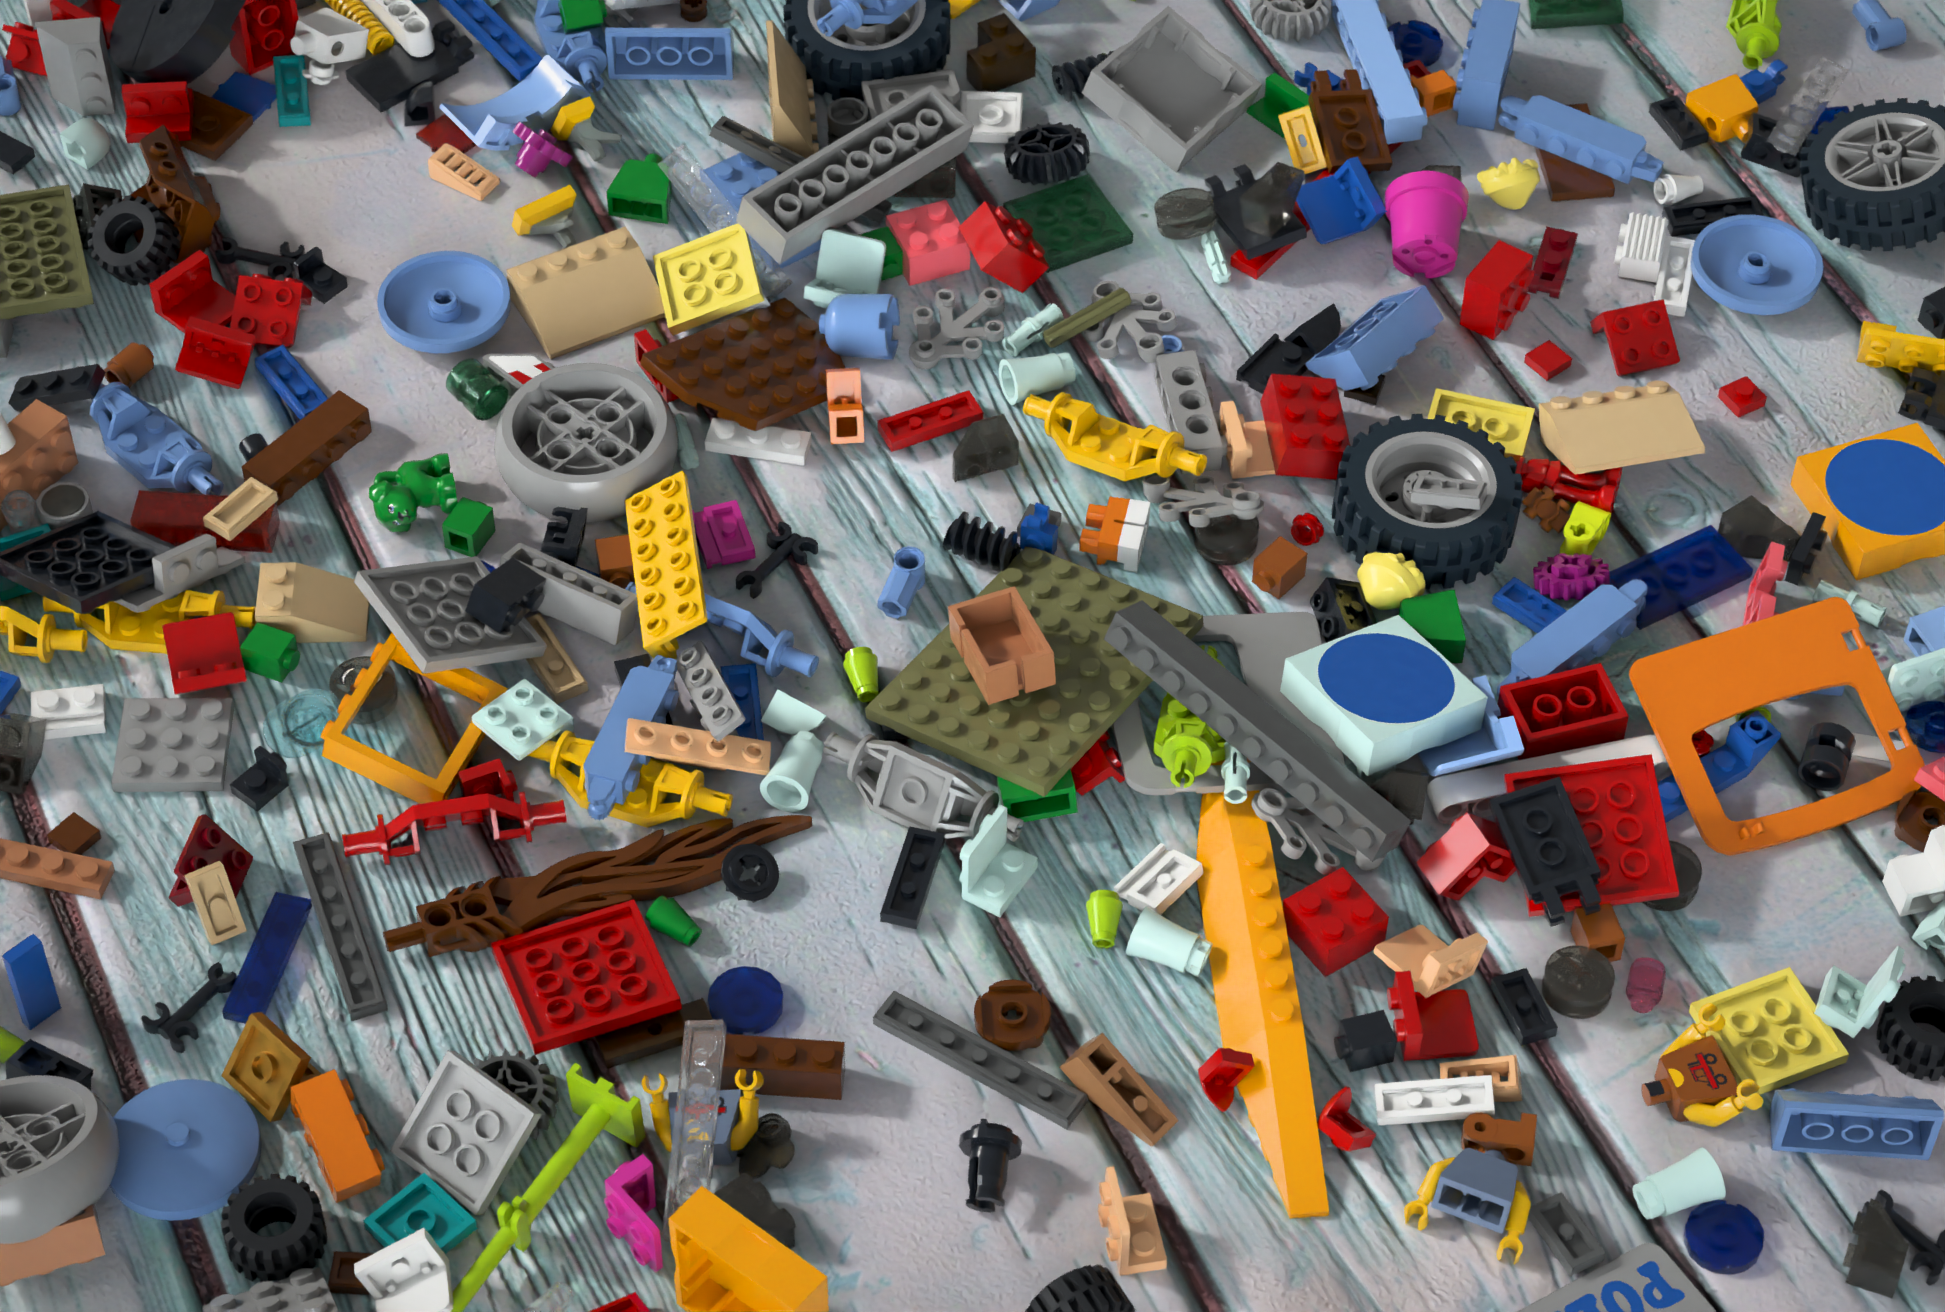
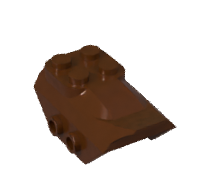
(177, 193)

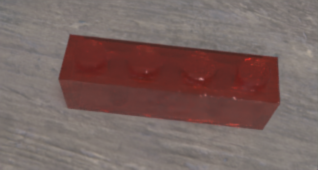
(180, 519)

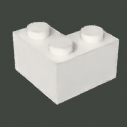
(1918, 880)

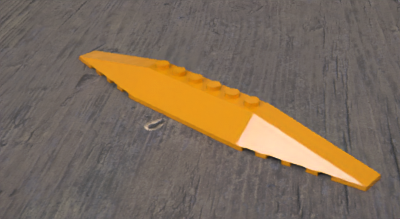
(1259, 995)

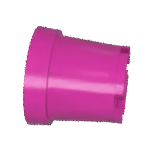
(1426, 221)

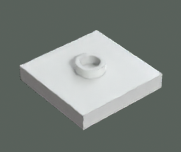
(993, 114)

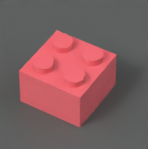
(929, 242)

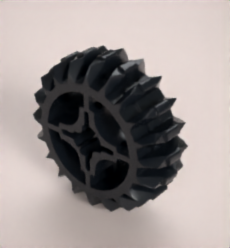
(1047, 153)

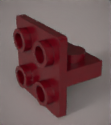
(204, 847)

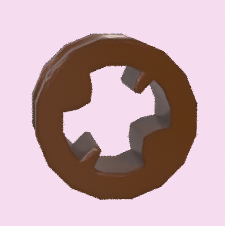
(692, 14)

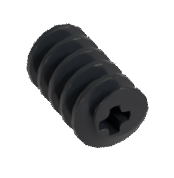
(1074, 76)
(981, 542)

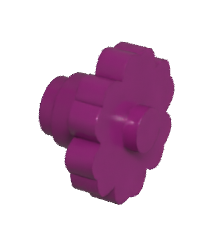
(538, 150)

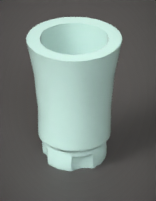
(1035, 375)
(791, 778)
(1168, 943)
(1680, 1186)

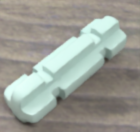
(1216, 257)
(686, 450)

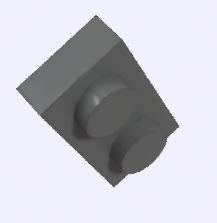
(1566, 1234)

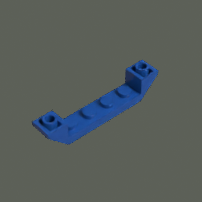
(1744, 748)

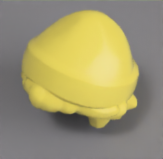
(1510, 183)
(1389, 580)

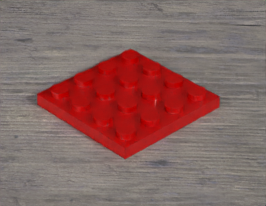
(1623, 824)
(585, 976)

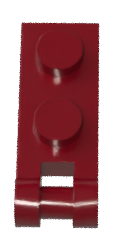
(1553, 261)

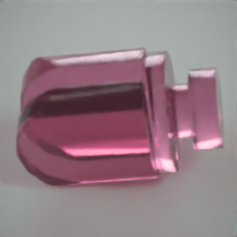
(1645, 984)

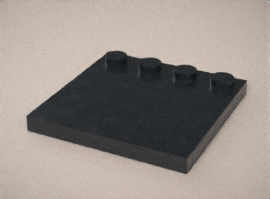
(85, 562)

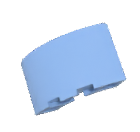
(532, 102)
(1494, 742)

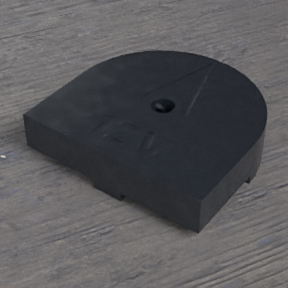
(171, 37)

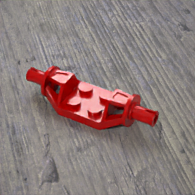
(436, 814)

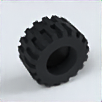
(116, 227)
(1903, 1040)
(268, 1203)
(1082, 1291)

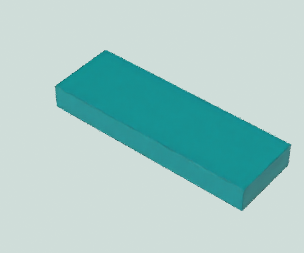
(291, 91)

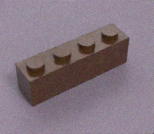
(310, 446)
(787, 1064)

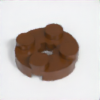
(1911, 816)
(1012, 1034)

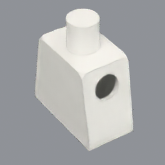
(329, 37)

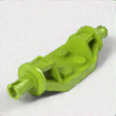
(1755, 29)
(1185, 740)

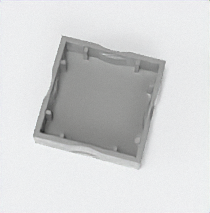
(1171, 89)

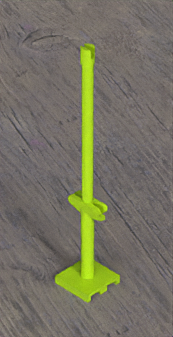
(599, 1111)

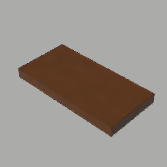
(1570, 180)

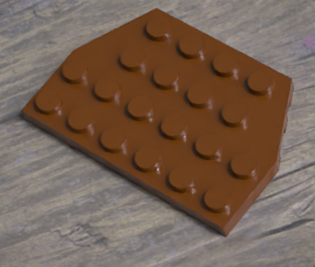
(749, 366)

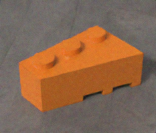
(337, 1135)

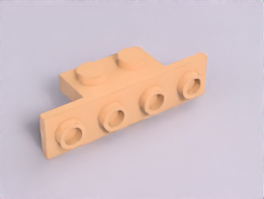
(697, 747)

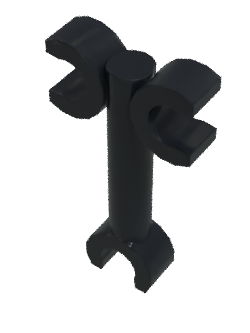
(277, 264)
(784, 547)
(178, 1025)
(1930, 1254)

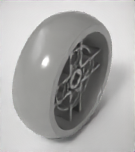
(585, 440)
(53, 1154)

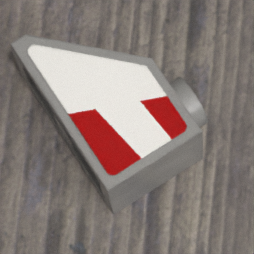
(515, 369)

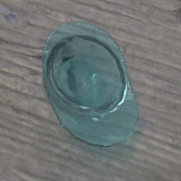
(297, 724)

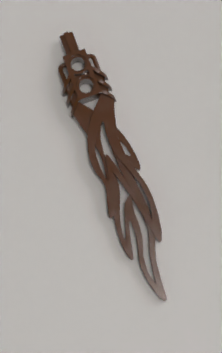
(471, 919)

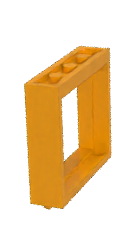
(385, 769)

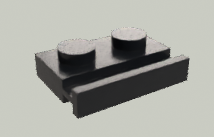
(1273, 358)

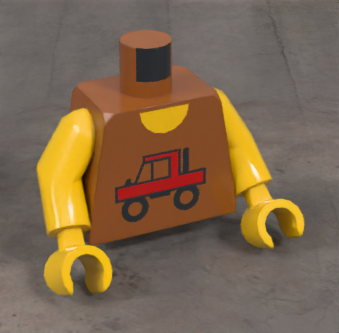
(1697, 1078)

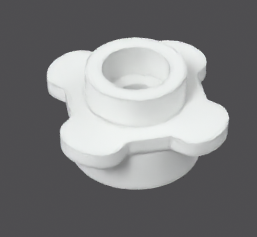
(320, 73)

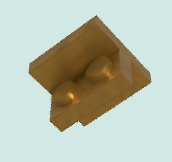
(267, 1066)

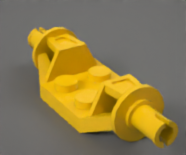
(1110, 444)
(143, 630)
(48, 636)
(646, 803)

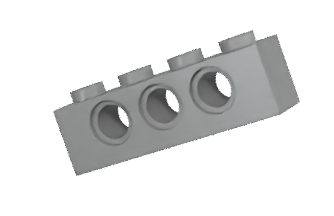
(1189, 405)

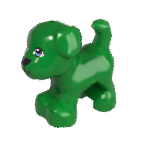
(412, 486)

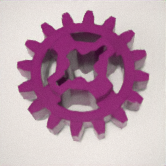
(1570, 576)

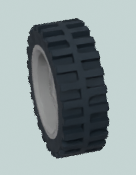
(839, 63)
(1878, 175)
(1376, 508)

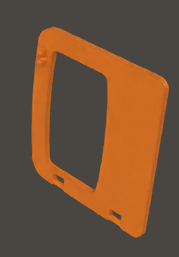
(1755, 667)

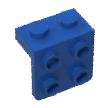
(1341, 203)

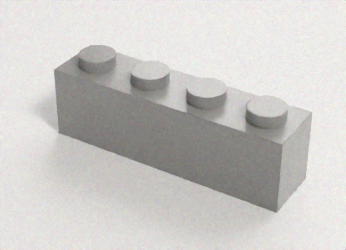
(580, 597)

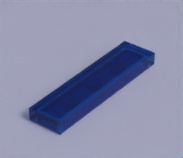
(267, 957)

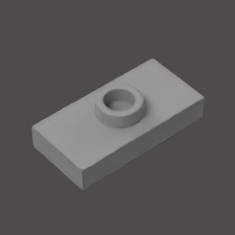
(1449, 492)

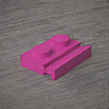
(723, 534)

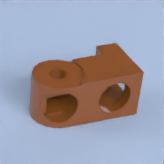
(1509, 1137)

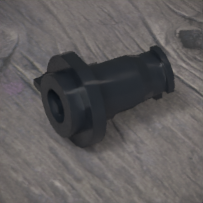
(989, 1151)

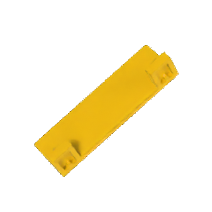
(1884, 346)
(665, 564)

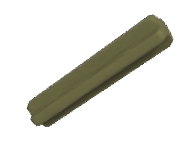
(1086, 317)

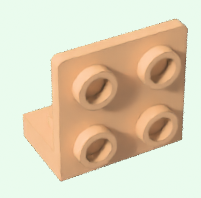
(1246, 444)
(1430, 959)
(1132, 1228)

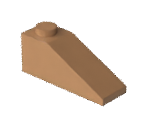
(1118, 1089)

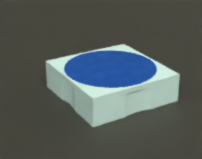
(1383, 694)

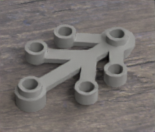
(1147, 343)
(927, 352)
(1198, 502)
(1275, 808)

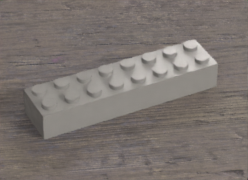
(854, 173)

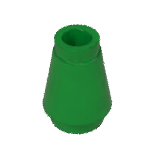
(673, 921)

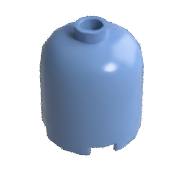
(861, 325)

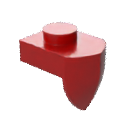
(1222, 1074)
(1342, 1127)

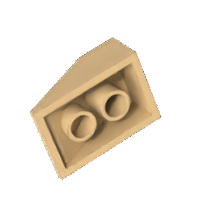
(311, 603)

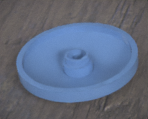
(1756, 264)
(444, 302)
(184, 1149)

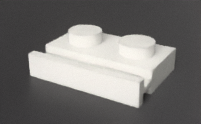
(71, 710)
(1159, 879)

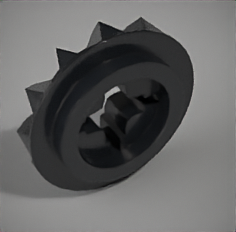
(750, 856)

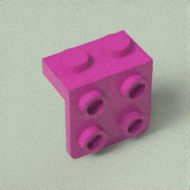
(628, 1199)

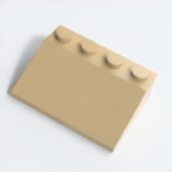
(789, 96)
(586, 292)
(1619, 428)

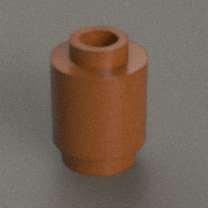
(130, 365)

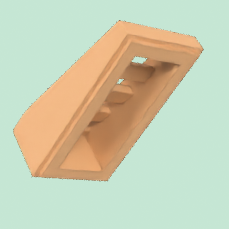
(449, 158)
(1496, 1067)

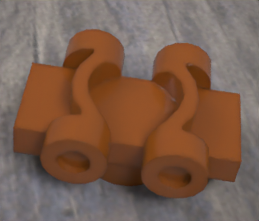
(1551, 514)

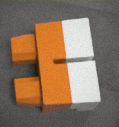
(1122, 531)

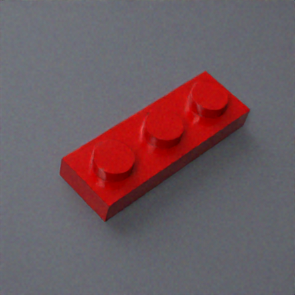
(929, 420)

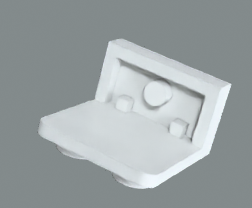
(408, 1276)

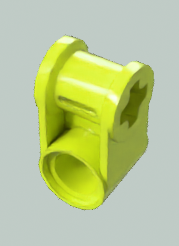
(1584, 529)

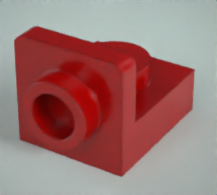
(489, 779)

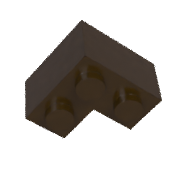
(1001, 56)

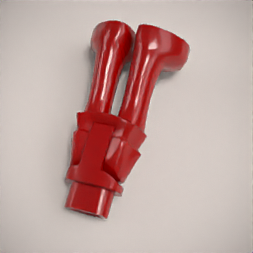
(1596, 488)

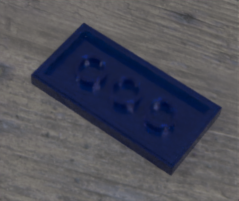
(1683, 573)

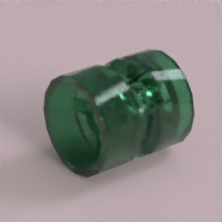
(477, 389)

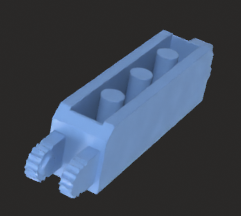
(1580, 138)
(1580, 633)
(608, 769)

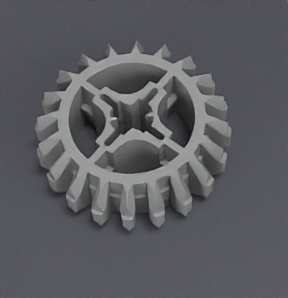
(1291, 17)

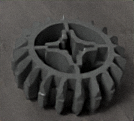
(527, 1081)

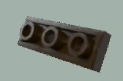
(649, 1035)

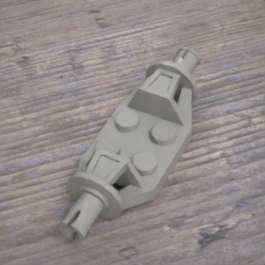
(916, 788)

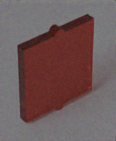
(444, 131)

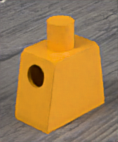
(1723, 108)

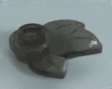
(767, 1147)

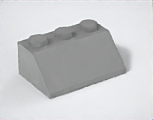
(78, 64)

